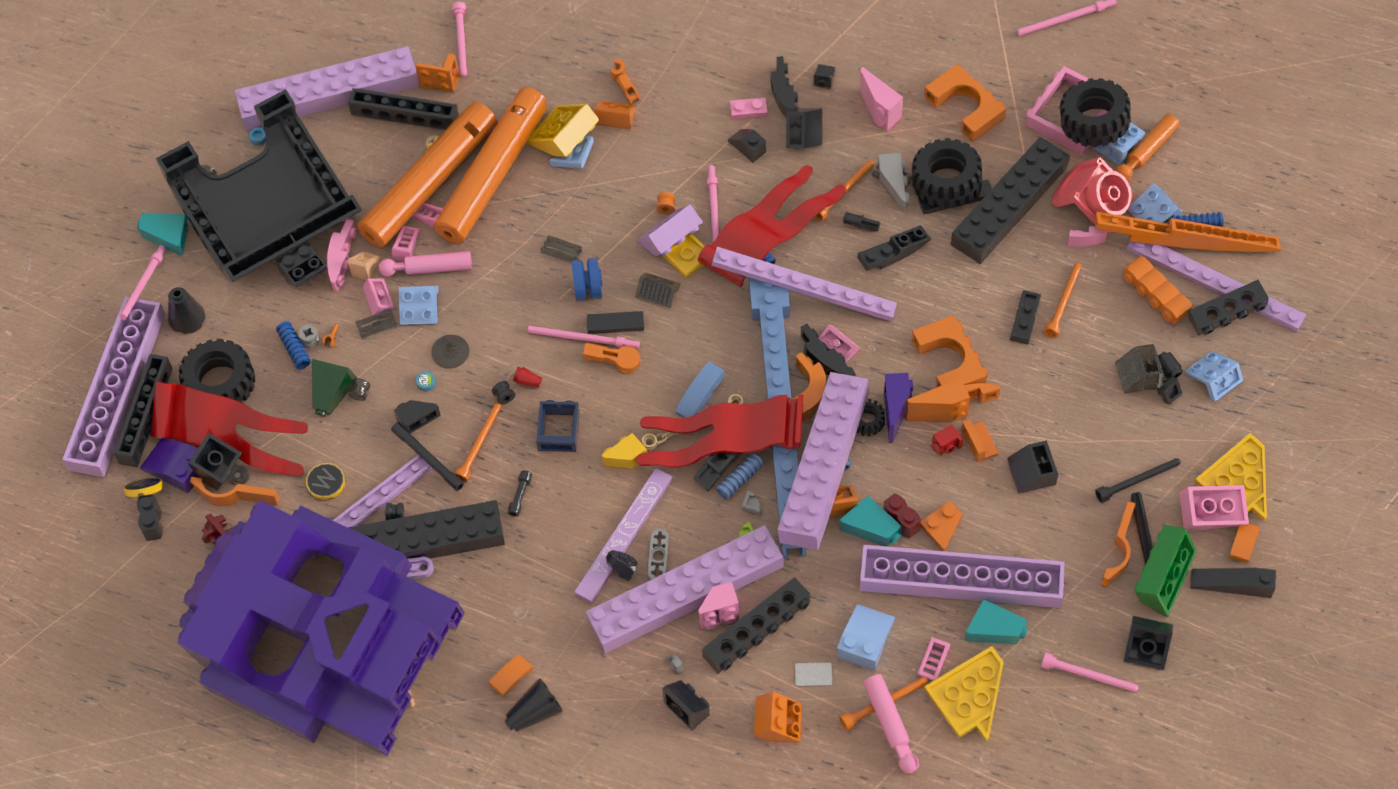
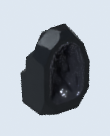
(621, 564)

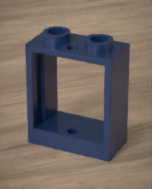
(557, 443)

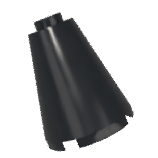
(184, 311)
(533, 707)

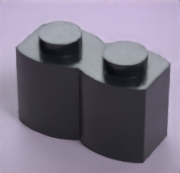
(149, 517)

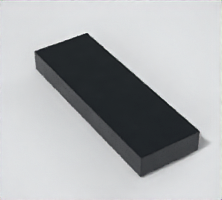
(1025, 317)
(615, 322)

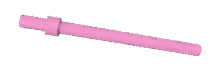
(1098, 7)
(712, 184)
(155, 260)
(618, 342)

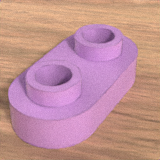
(417, 564)

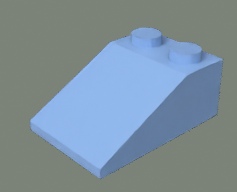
(865, 637)

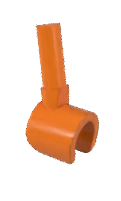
(331, 336)

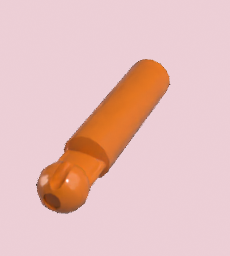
(1149, 145)

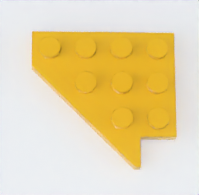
(1241, 466)
(969, 693)

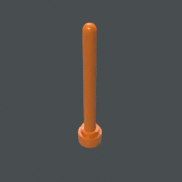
(868, 165)
(1053, 328)
(463, 471)
(849, 720)

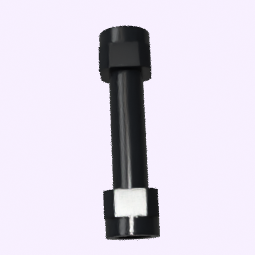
(524, 479)

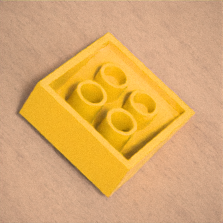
(563, 129)

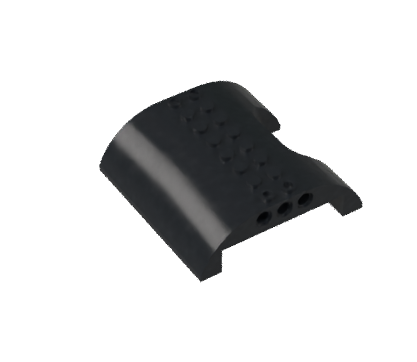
(265, 202)

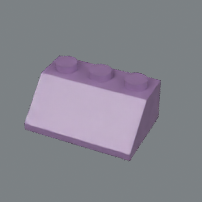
(671, 231)

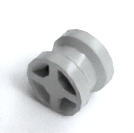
(311, 340)

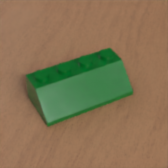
(1166, 569)

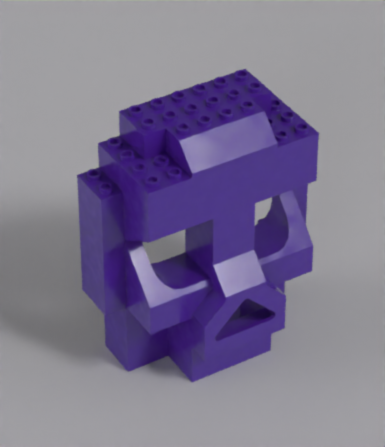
(252, 586)

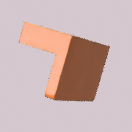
(979, 440)

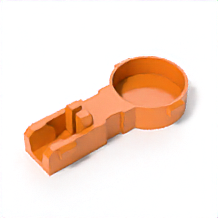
(626, 361)

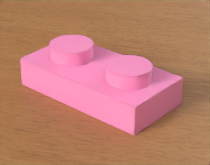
(748, 108)

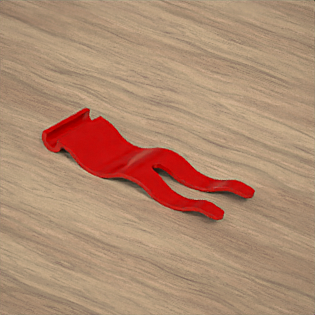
(759, 232)
(191, 414)
(736, 430)

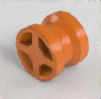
(665, 203)

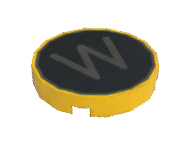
(325, 481)
(143, 486)

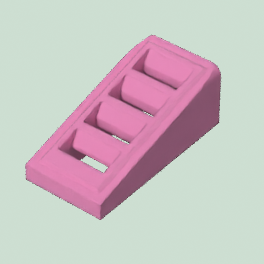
(429, 220)
(404, 244)
(940, 644)

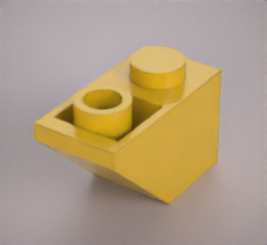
(623, 453)

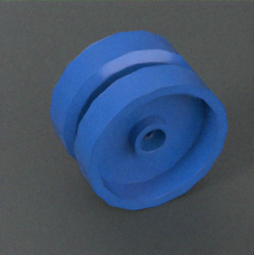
(587, 279)

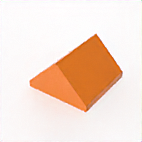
(614, 114)
(844, 501)

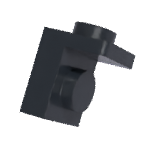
(824, 76)

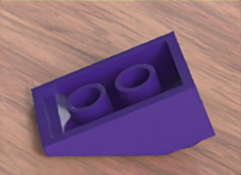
(896, 392)
(170, 463)

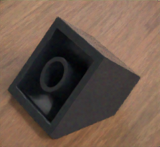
(213, 461)
(1148, 642)
(685, 703)

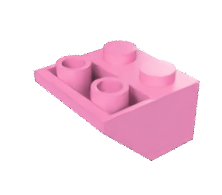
(719, 607)

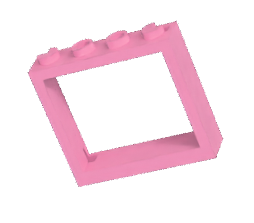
(1047, 128)

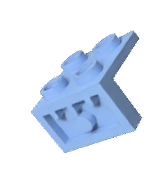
(1118, 150)
(1154, 205)
(418, 305)
(1217, 372)

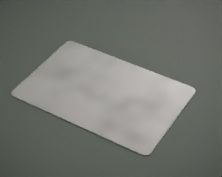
(813, 674)

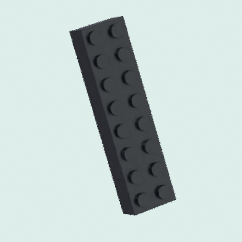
(1010, 200)
(440, 531)

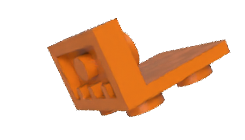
(439, 78)

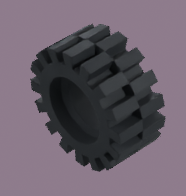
(877, 424)

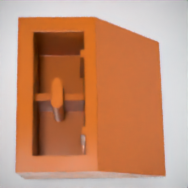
(777, 718)

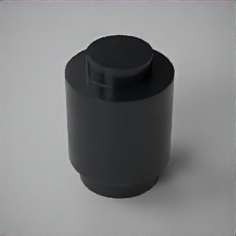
(1170, 365)

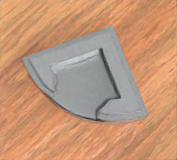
(751, 503)
(675, 663)

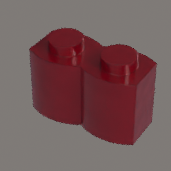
(904, 515)

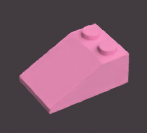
(881, 100)
(1213, 507)

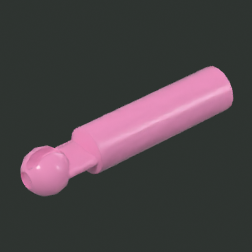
(428, 263)
(891, 722)

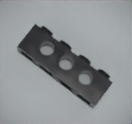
(1251, 291)

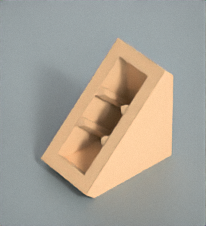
(363, 265)

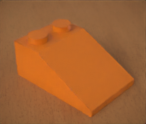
(940, 404)

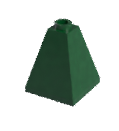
(329, 386)

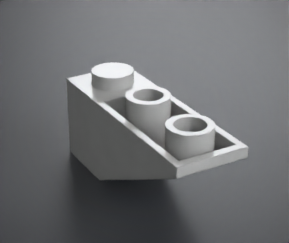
(891, 175)

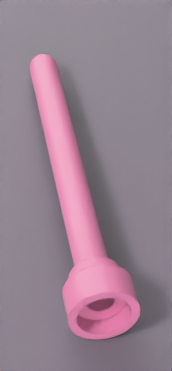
(459, 11)
(1051, 662)

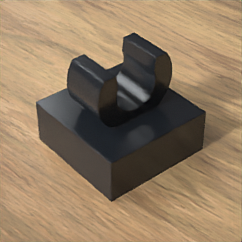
(1170, 390)

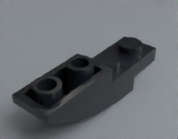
(782, 91)
(895, 249)
(818, 352)
(714, 468)

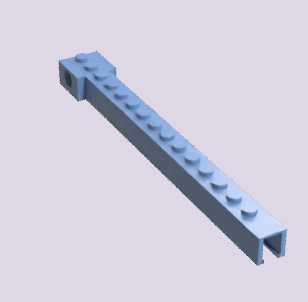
(770, 306)

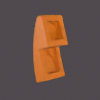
(983, 390)
(1244, 542)
(510, 674)

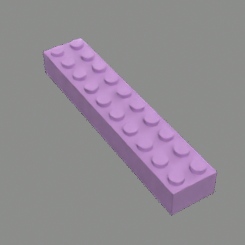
(333, 85)
(113, 389)
(823, 461)
(962, 576)
(683, 589)

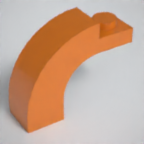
(817, 382)

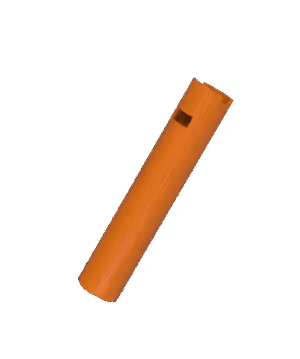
(490, 165)
(427, 174)

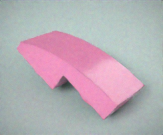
(1081, 239)

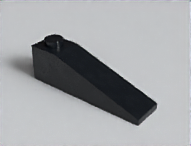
(1242, 581)

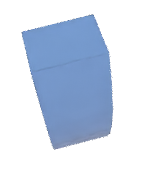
(700, 390)

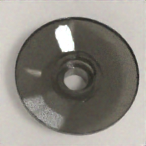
(453, 357)

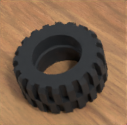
(1096, 129)
(947, 191)
(214, 355)

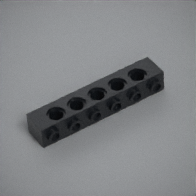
(402, 109)
(139, 418)
(775, 603)

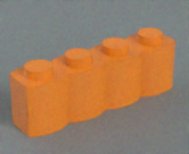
(1159, 291)

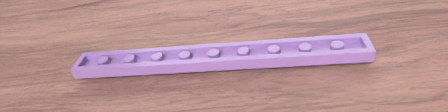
(1213, 281)
(804, 284)

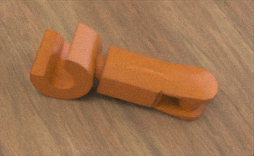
(619, 74)

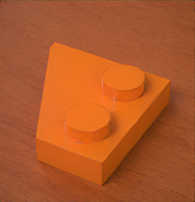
(942, 524)

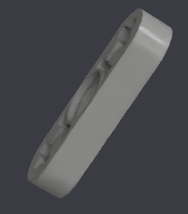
(655, 549)

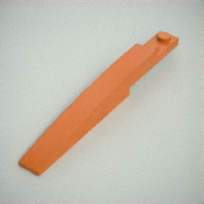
(1187, 234)

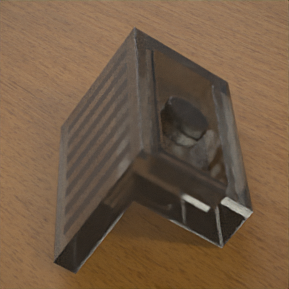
(656, 289)

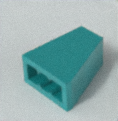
(165, 230)
(871, 523)
(996, 625)

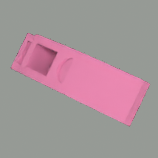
(338, 253)

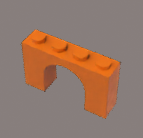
(958, 82)
(950, 334)

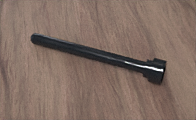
(1105, 493)

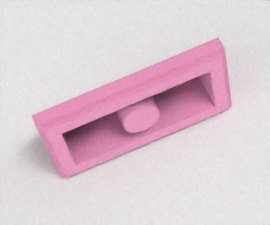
(377, 295)
(836, 339)

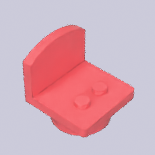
(1094, 188)

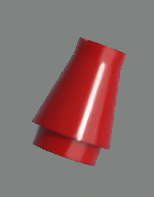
(526, 377)

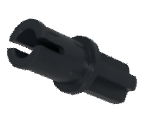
(860, 221)

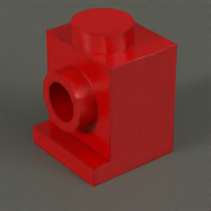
(946, 440)

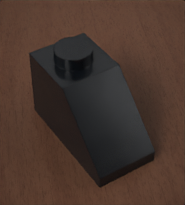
(749, 143)
(416, 414)

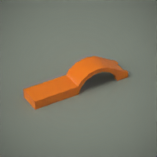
(240, 492)
(1112, 574)

